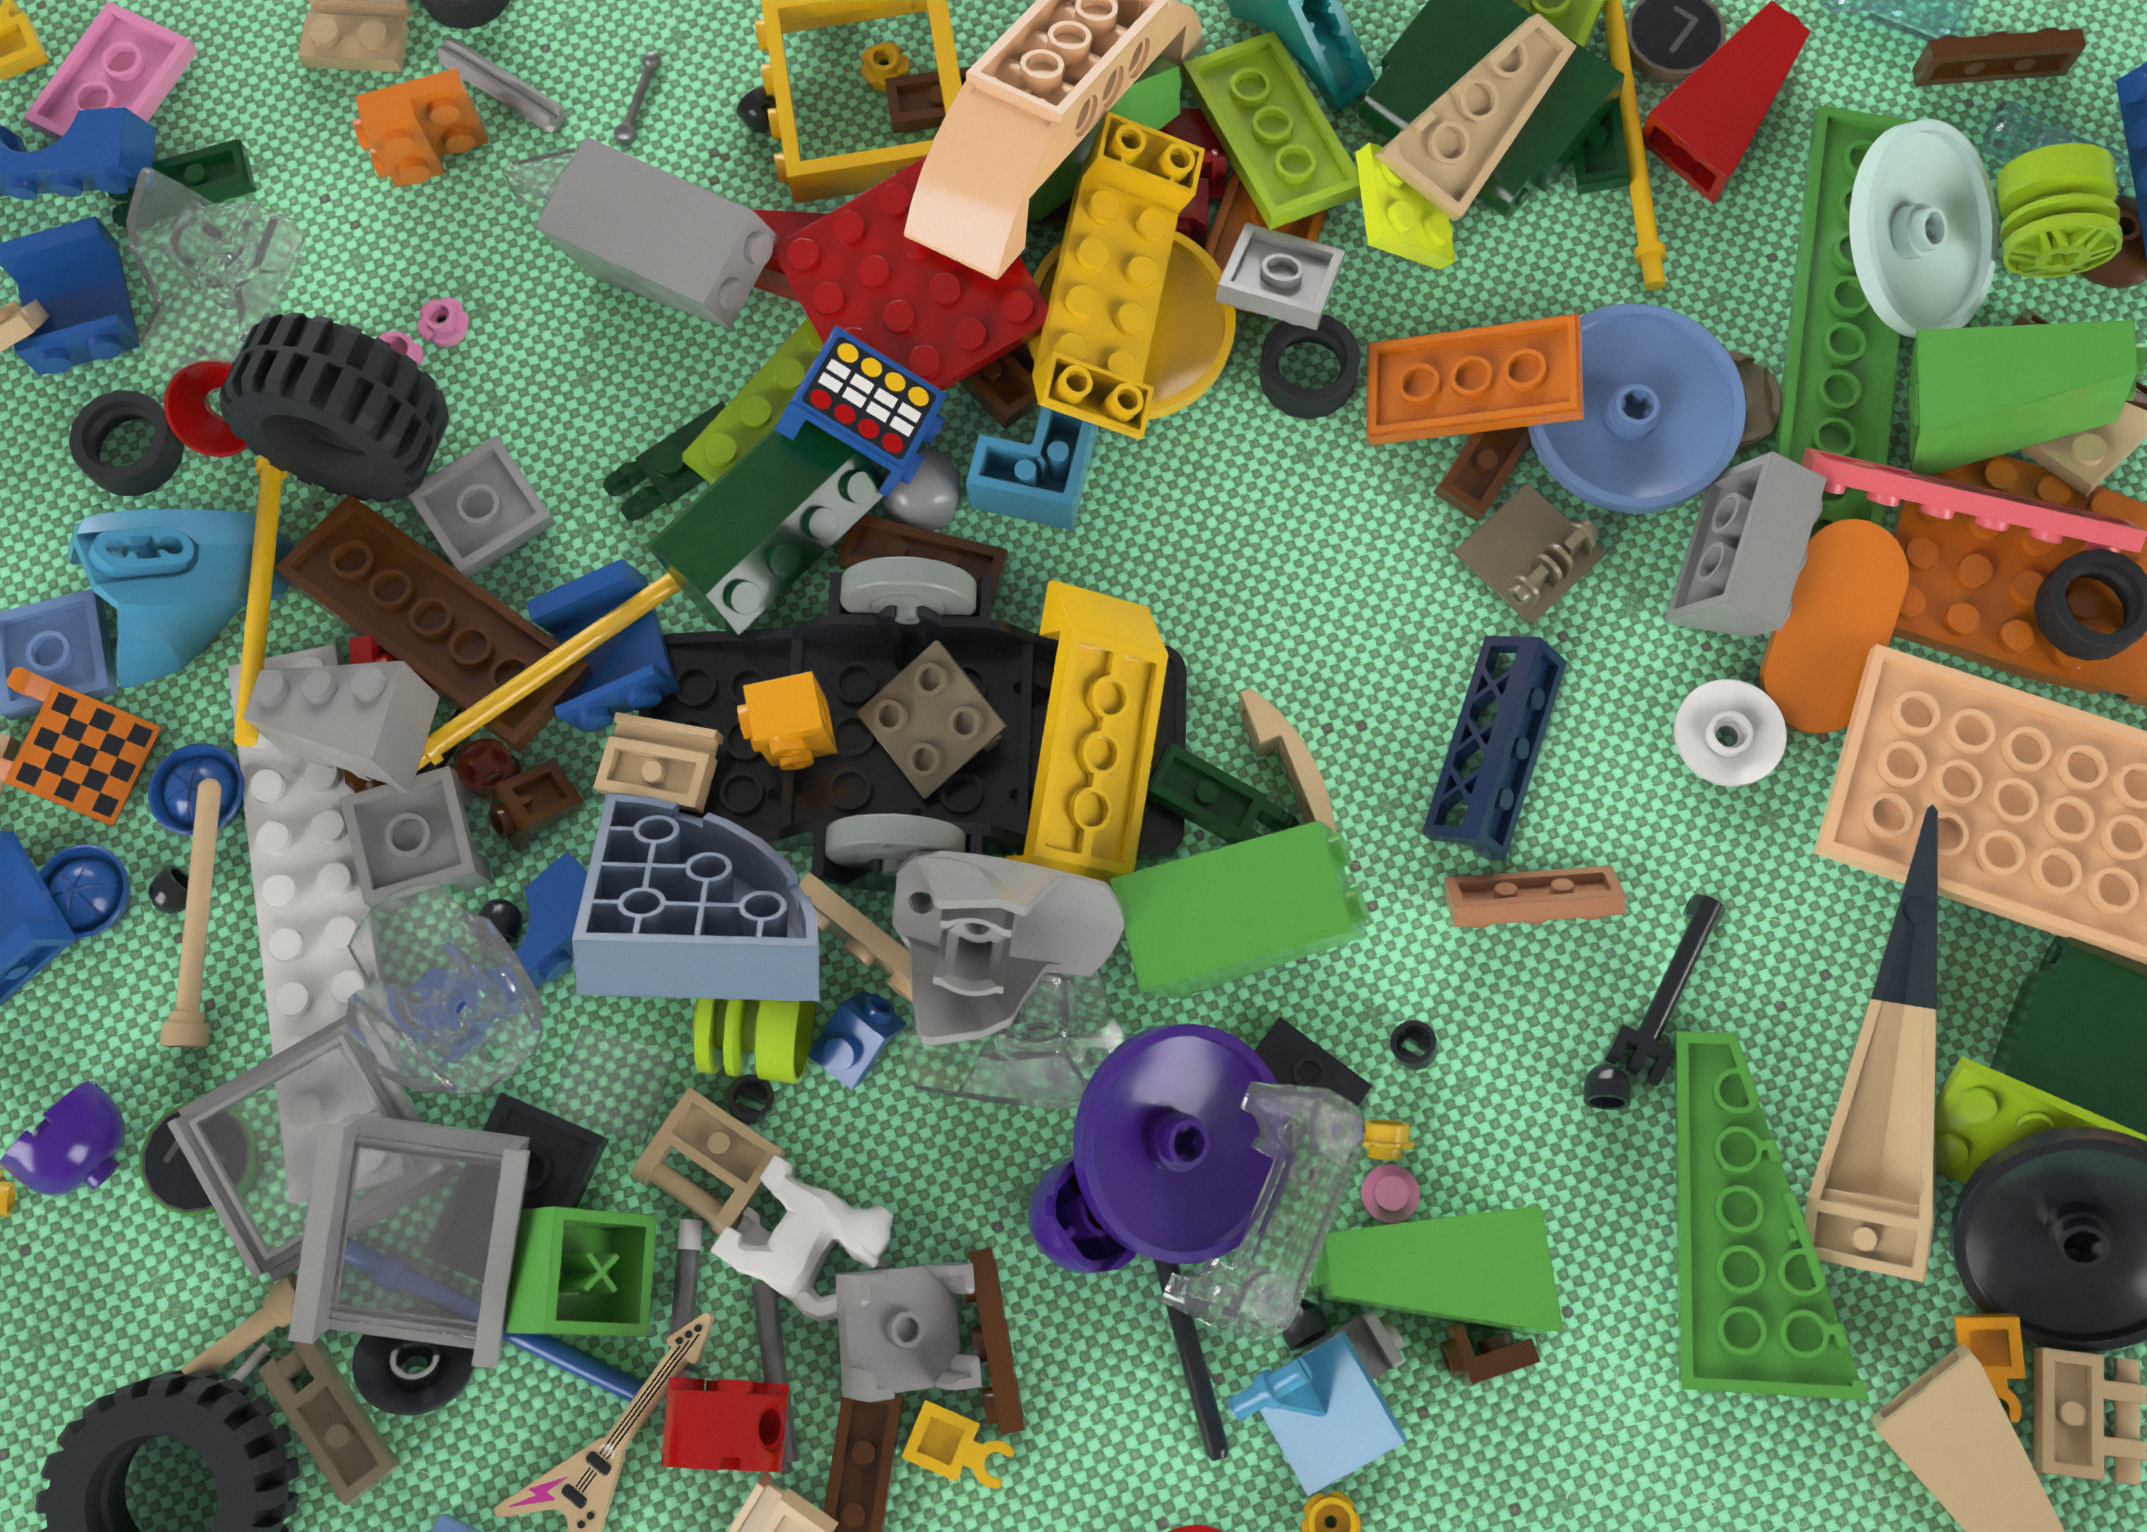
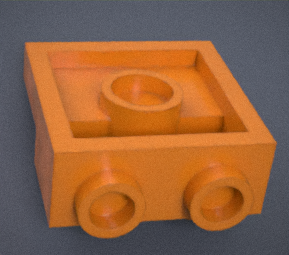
(416, 124)

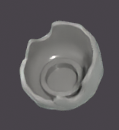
(930, 495)

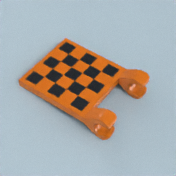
(78, 750)

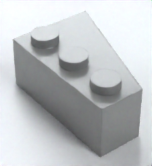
(348, 717)

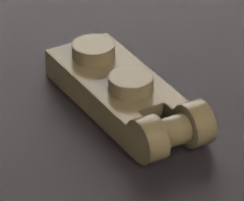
(330, 1421)

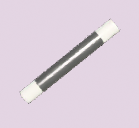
(686, 1278)

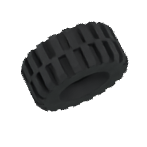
(334, 407)
(193, 1407)

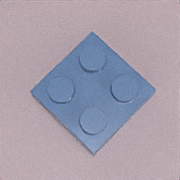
(60, 641)

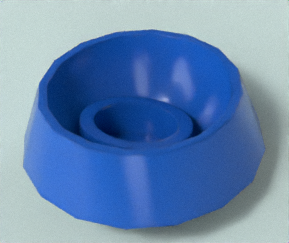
(176, 782)
(88, 888)

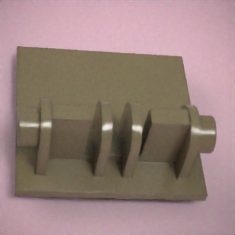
(1530, 552)
(932, 719)

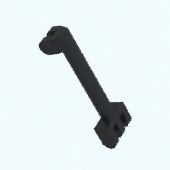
(1704, 915)

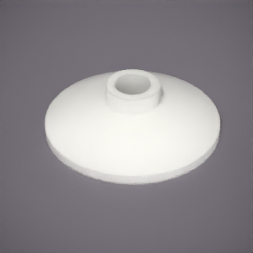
(1747, 716)

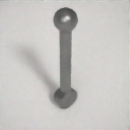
(624, 132)

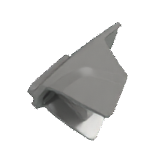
(993, 936)

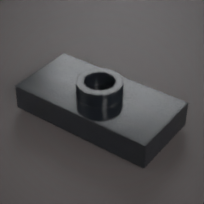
(1302, 1062)

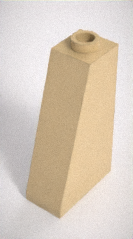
(1966, 1449)

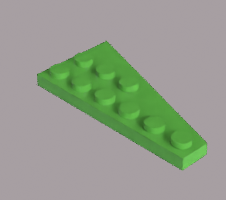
(1746, 1265)

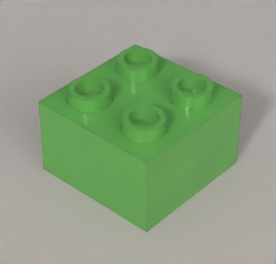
(582, 1273)

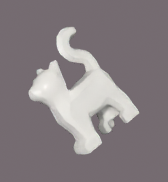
(800, 1243)

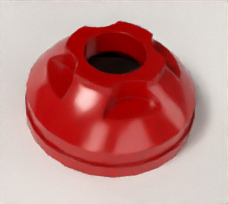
(191, 415)

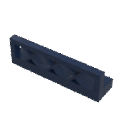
(1508, 744)

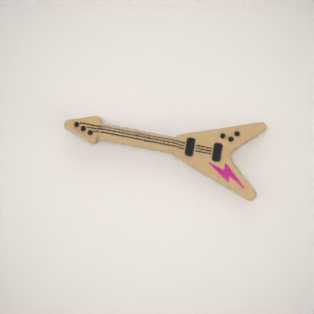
(587, 1480)

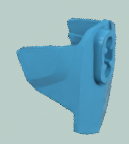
(171, 580)

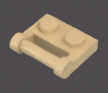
(716, 1144)

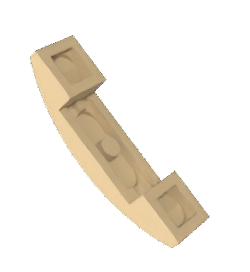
(1272, 732)

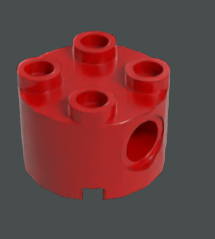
(726, 1425)

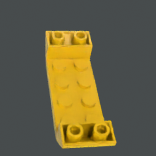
(1113, 275)
(1095, 733)

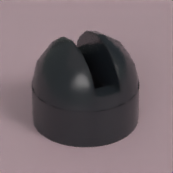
(754, 109)
(169, 890)
(505, 918)
(1419, 1035)
(1607, 1088)
(754, 1090)
(1306, 1327)

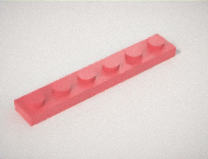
(1991, 507)

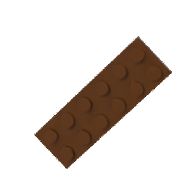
(427, 616)

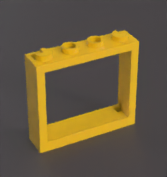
(852, 171)

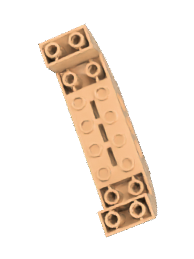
(1028, 111)

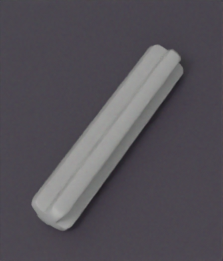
(502, 85)

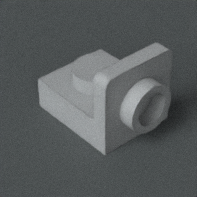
(1374, 1341)

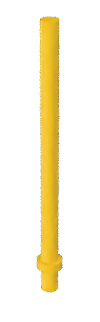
(1650, 250)
(259, 593)
(546, 668)

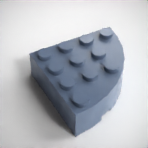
(691, 910)

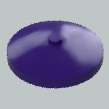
(1168, 1146)

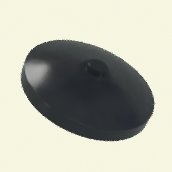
(2059, 1237)

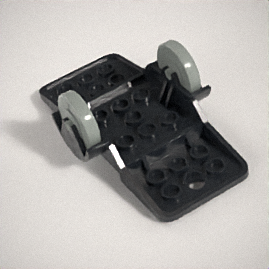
(858, 801)

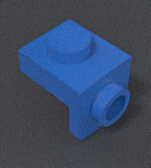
(856, 1037)

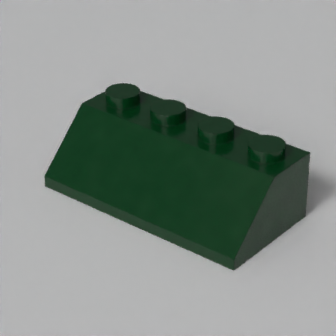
(766, 523)

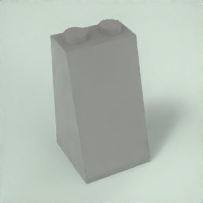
(656, 234)

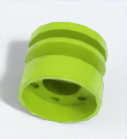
(2059, 210)
(771, 1029)

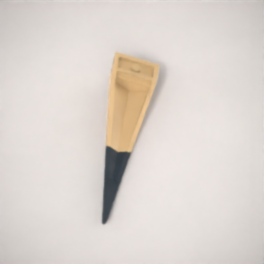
(1878, 1165)

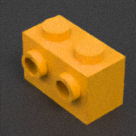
(788, 720)

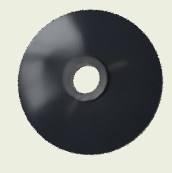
(382, 1379)

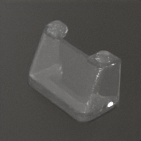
(1314, 1150)

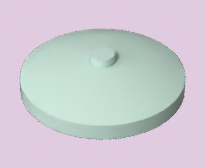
(1923, 227)

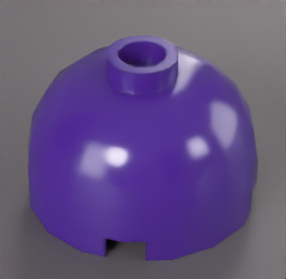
(70, 1144)
(1067, 1228)

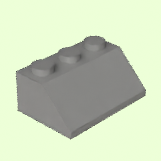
(1748, 548)

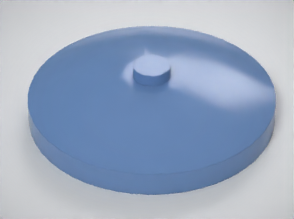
(1656, 412)

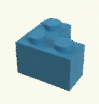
(1038, 479)

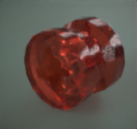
(479, 762)

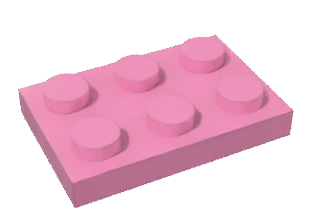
(114, 64)

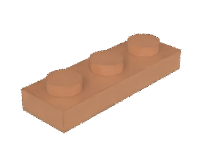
(1534, 896)

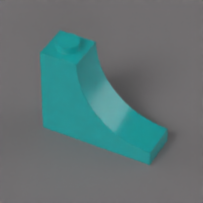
(1318, 39)

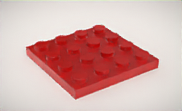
(903, 296)

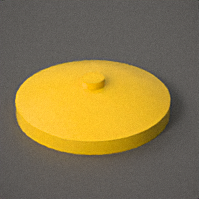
(1190, 330)

